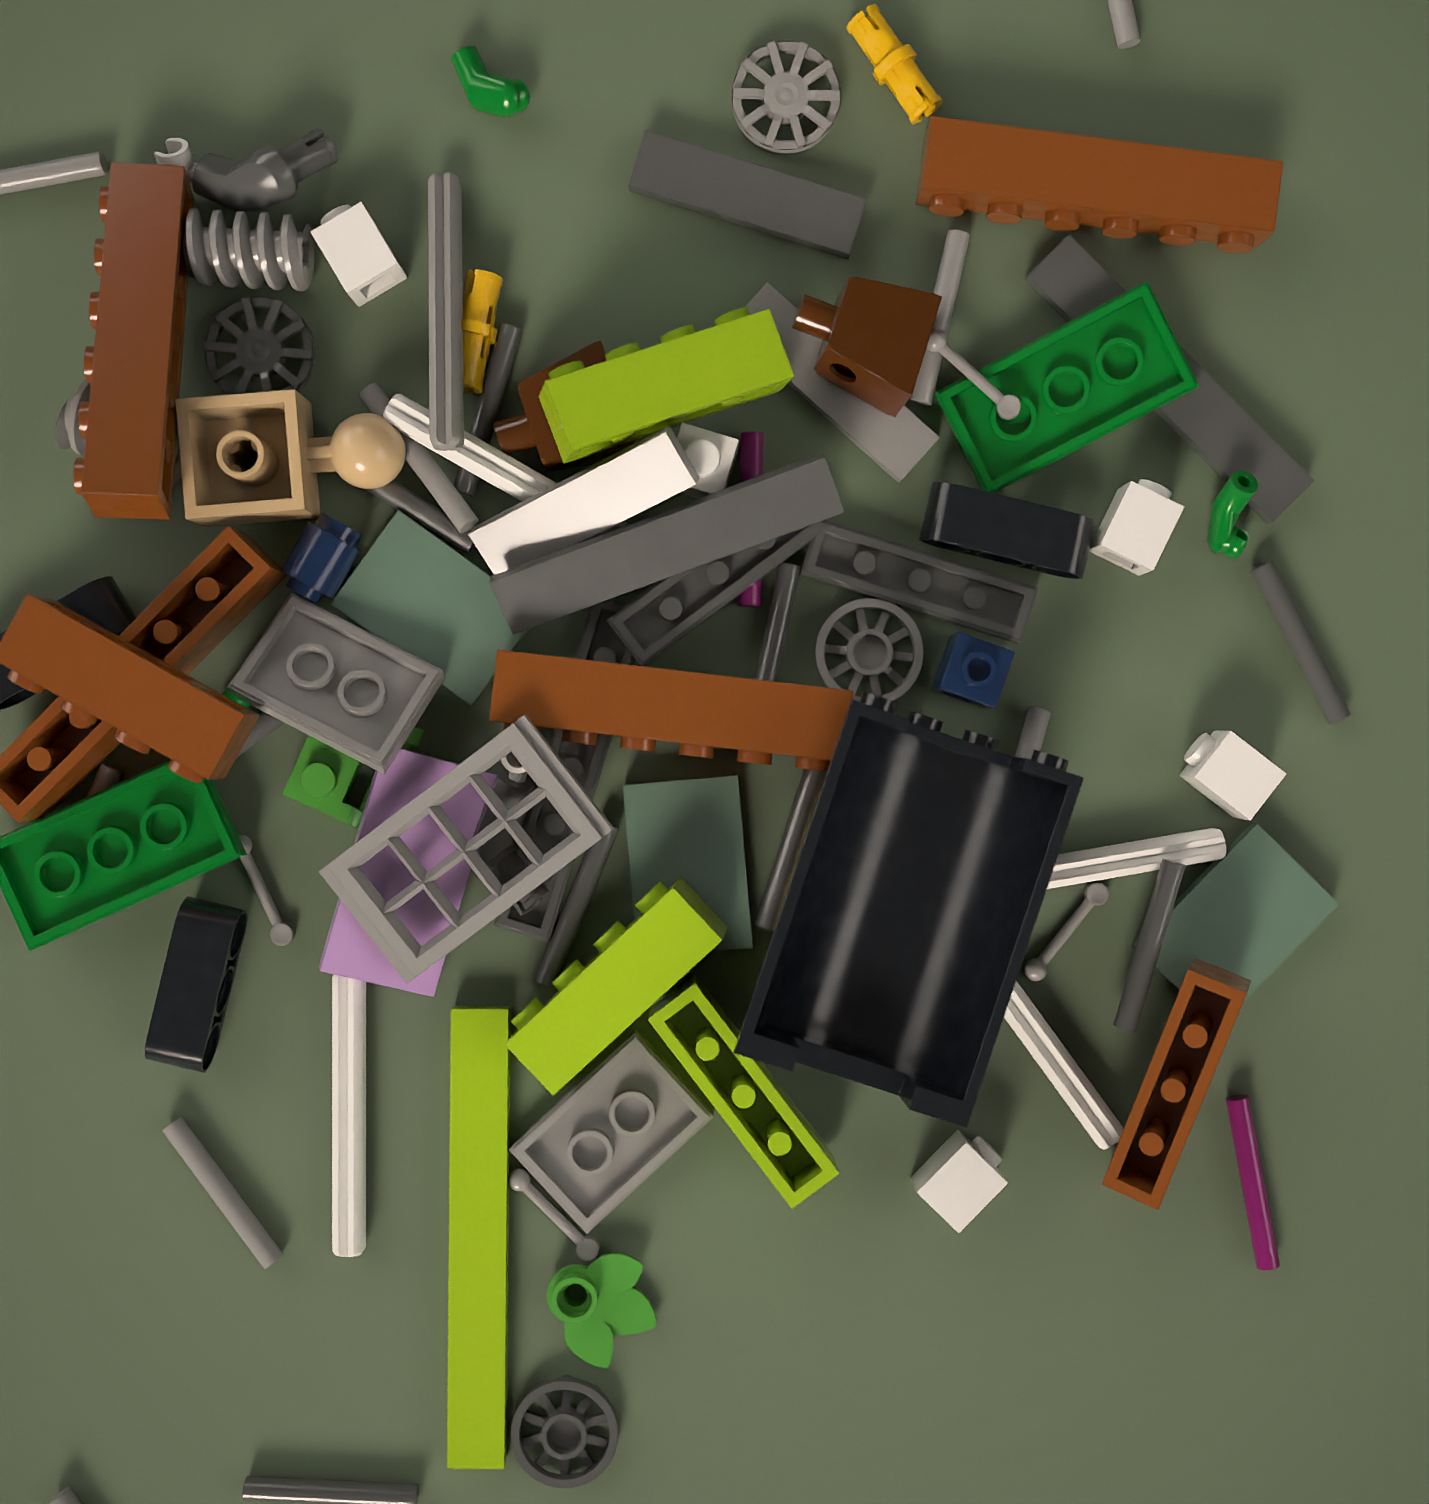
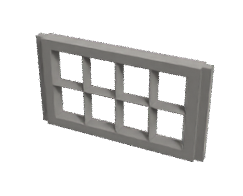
(553, 782)

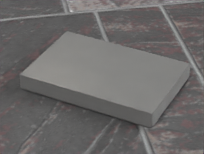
(337, 683)
(611, 1131)

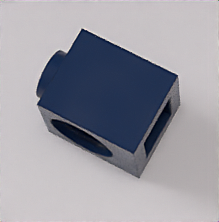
(972, 670)

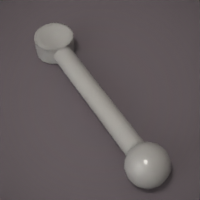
(1007, 405)
(1094, 894)
(281, 932)
(587, 1245)

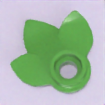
(608, 1308)

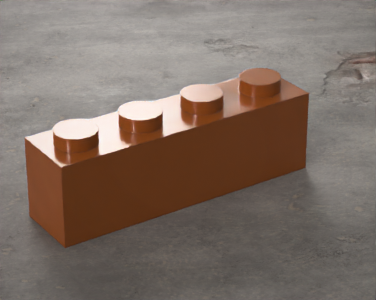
(126, 688)
(1176, 1082)

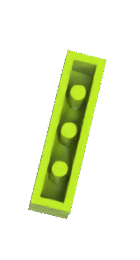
(665, 383)
(617, 985)
(743, 1092)

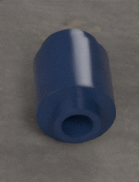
(322, 558)

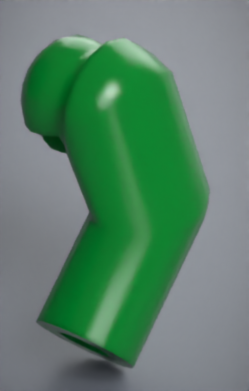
(486, 91)
(1225, 510)

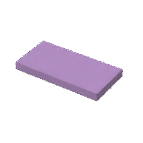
(348, 946)

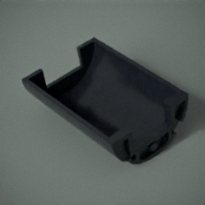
(909, 909)

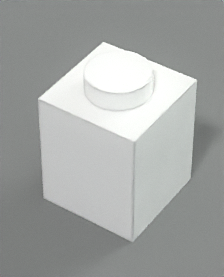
(358, 253)
(711, 457)
(1137, 526)
(1231, 773)
(960, 1179)

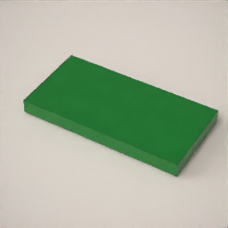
(1070, 388)
(113, 852)

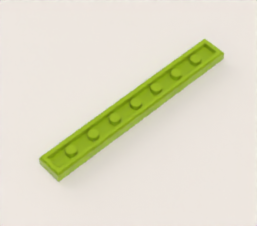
(478, 1237)

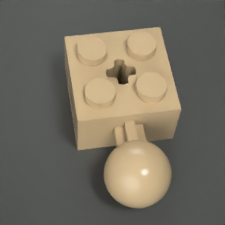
(283, 483)

